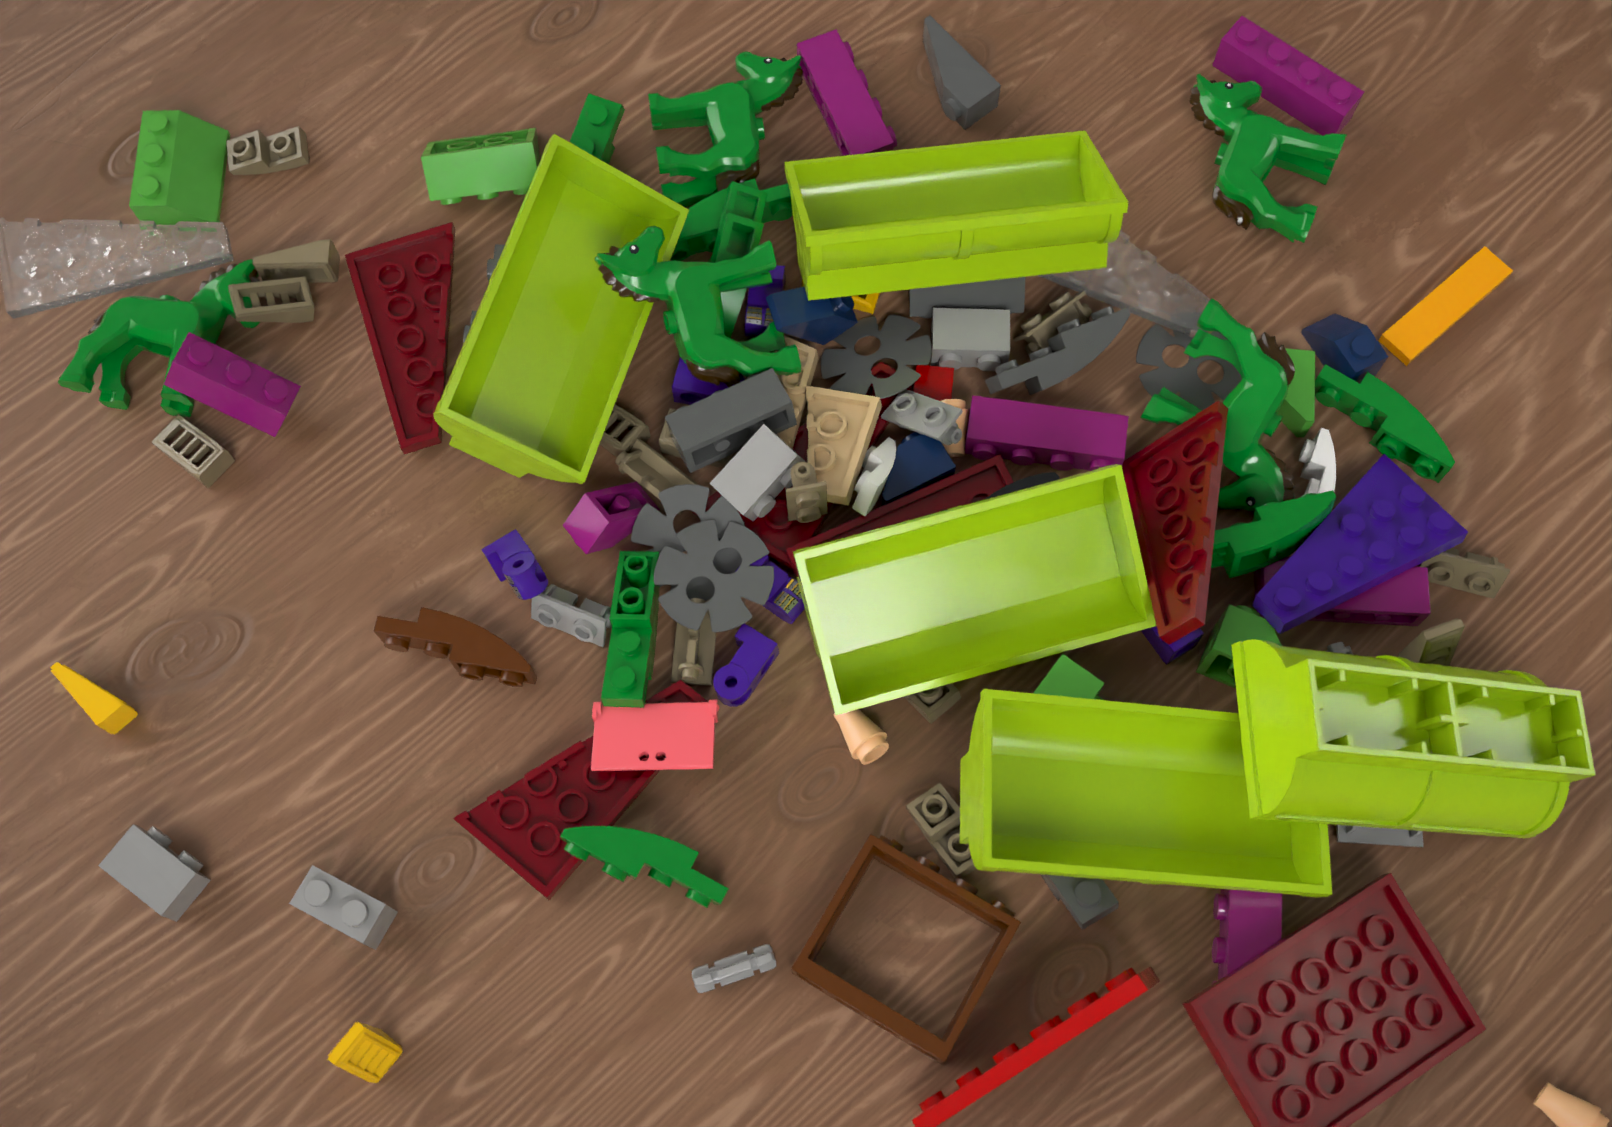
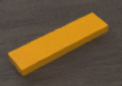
(1445, 305)

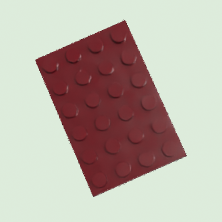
(1335, 1014)

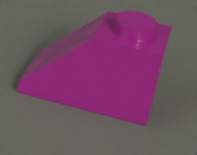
(606, 516)

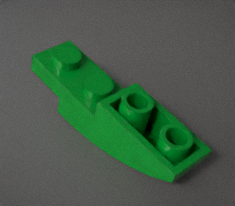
(598, 127)
(704, 218)
(736, 236)
(1399, 426)
(1272, 535)
(633, 630)
(629, 849)

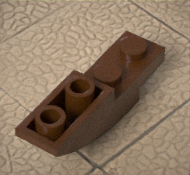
(471, 647)

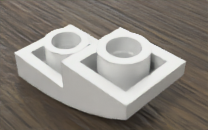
(1319, 463)
(876, 470)

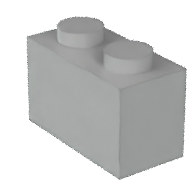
(970, 338)
(757, 474)
(155, 871)
(343, 907)

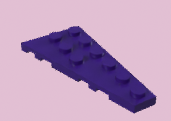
(1366, 540)

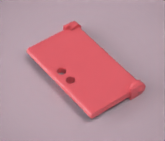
(676, 730)

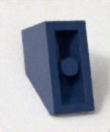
(813, 319)
(1346, 346)
(917, 464)

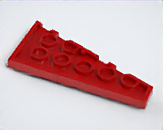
(1046, 1039)

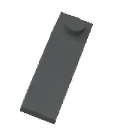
(961, 82)

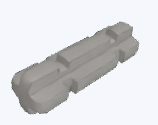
(733, 968)

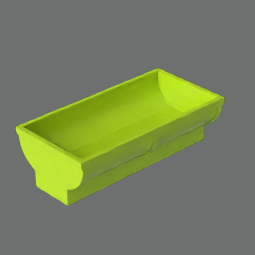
(953, 214)
(549, 329)
(975, 589)
(1405, 742)
(1125, 798)

